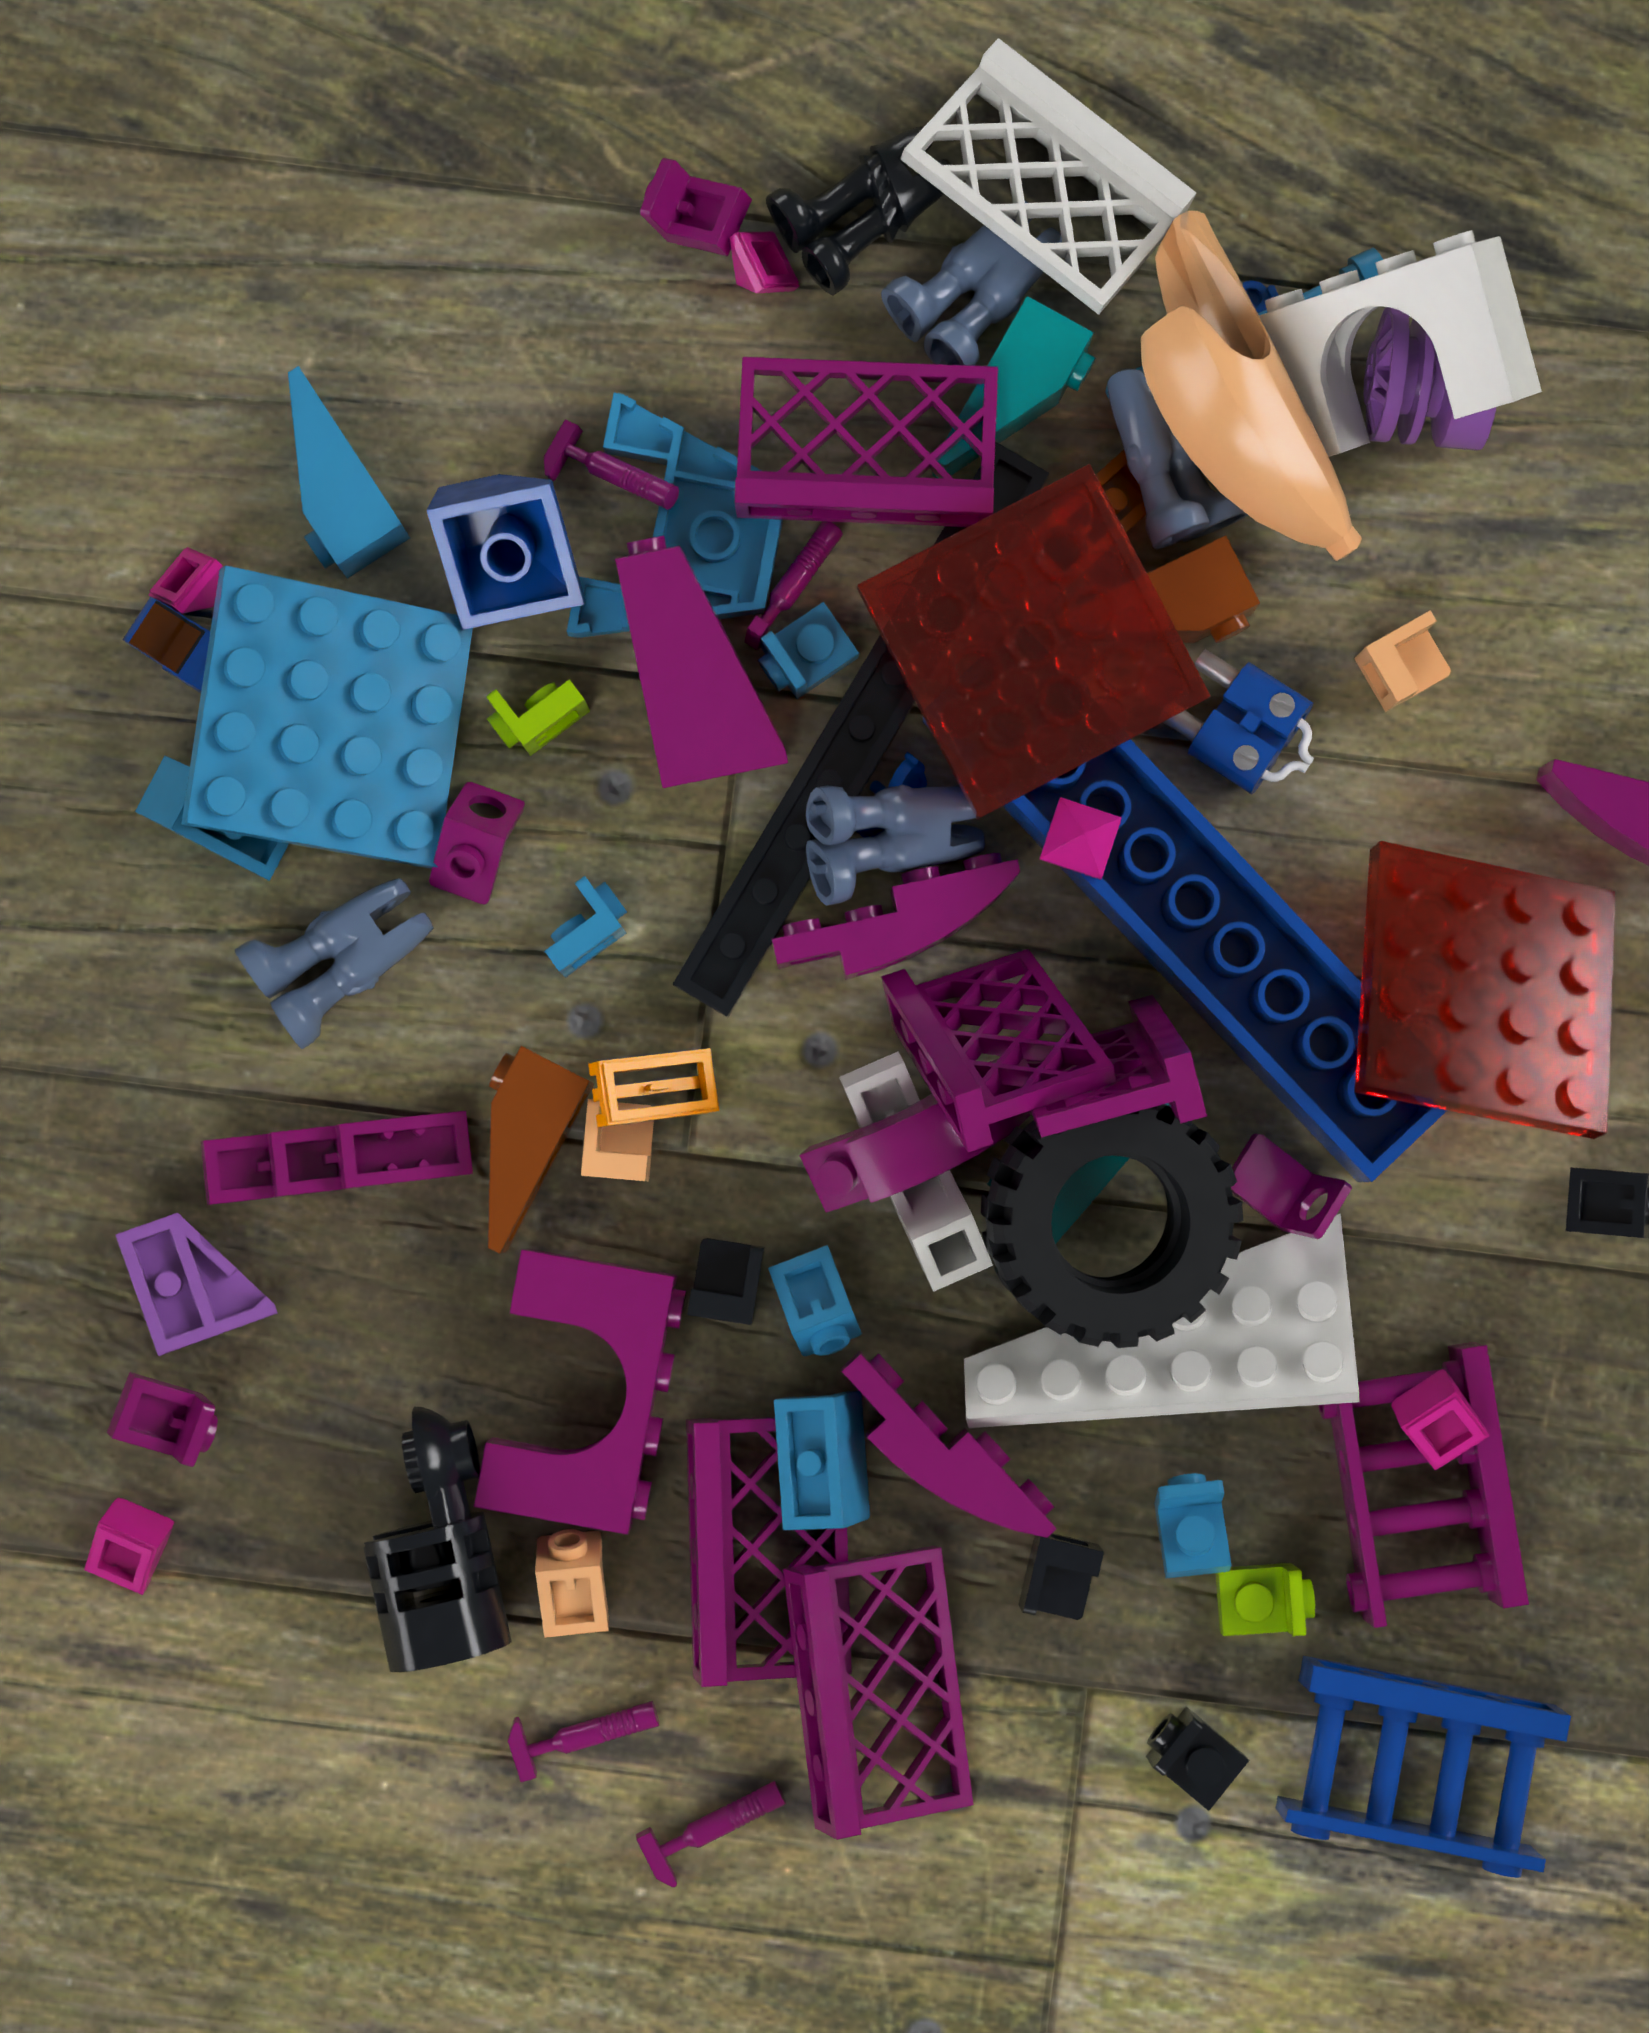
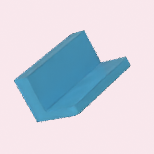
(822, 1461)

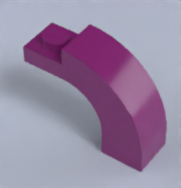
(893, 1154)

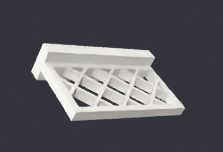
(1077, 146)

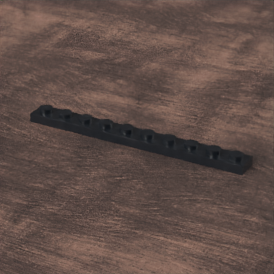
(841, 757)

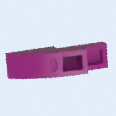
(924, 915)
(961, 1472)

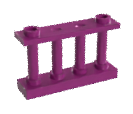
(1484, 1506)

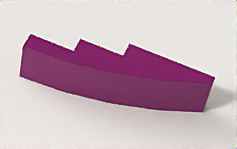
(336, 1157)

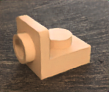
(571, 1583)

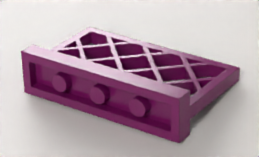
(865, 497)
(949, 1056)
(1149, 1069)
(713, 1559)
(826, 1703)

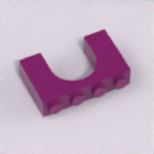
(601, 1481)

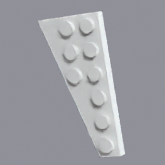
(1264, 1342)

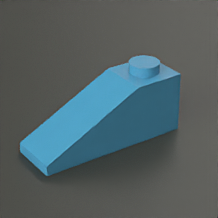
(337, 493)

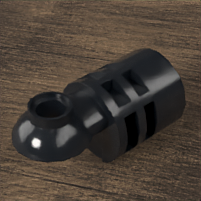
(435, 1553)

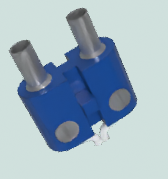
(1248, 726)

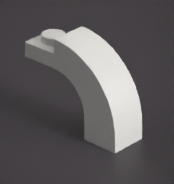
(932, 1211)

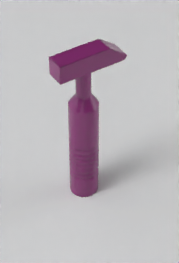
(607, 468)
(795, 580)
(579, 1735)
(708, 1829)

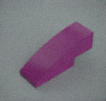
(1603, 802)

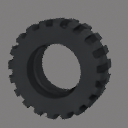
(1158, 1289)

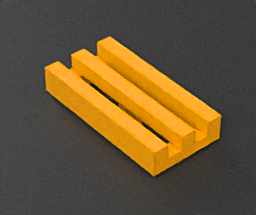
(608, 1093)

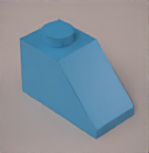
(165, 804)

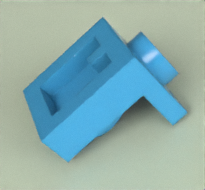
(806, 652)
(583, 939)
(815, 1302)
(1192, 1526)

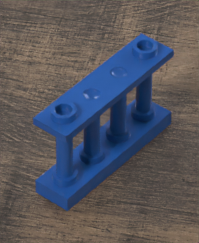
(1463, 1715)

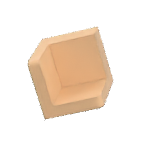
(1403, 662)
(618, 1149)

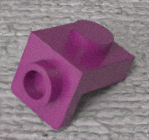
(693, 209)
(164, 1418)

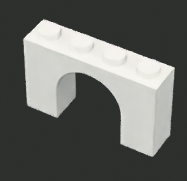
(1457, 297)

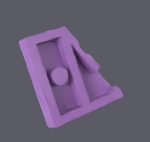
(187, 1285)

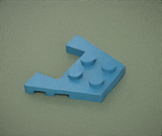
(727, 553)

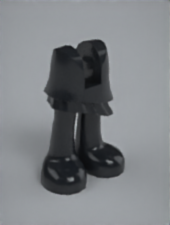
(896, 203)

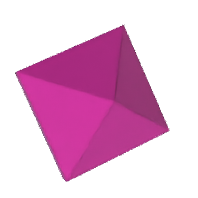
(761, 263)
(188, 582)
(1080, 838)

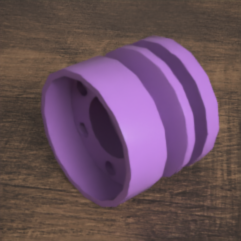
(1407, 386)

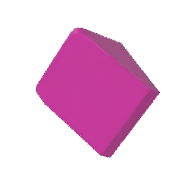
(1438, 1419)
(128, 1545)

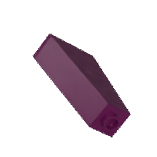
(693, 685)

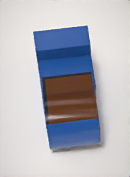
(171, 642)

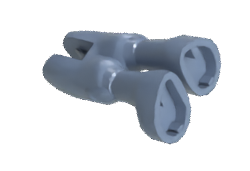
(979, 264)
(1172, 487)
(914, 834)
(358, 953)

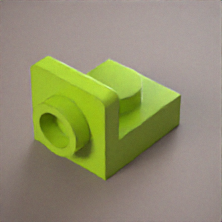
(548, 715)
(1264, 1600)

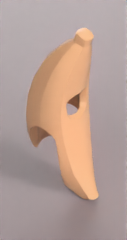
(1233, 396)

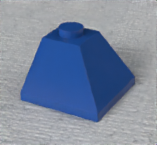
(504, 549)

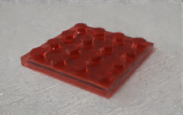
(1033, 641)
(1486, 991)

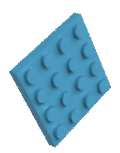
(327, 719)

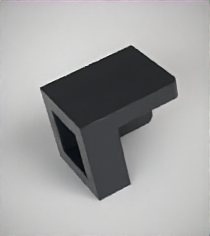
(726, 1281)
(1059, 1575)

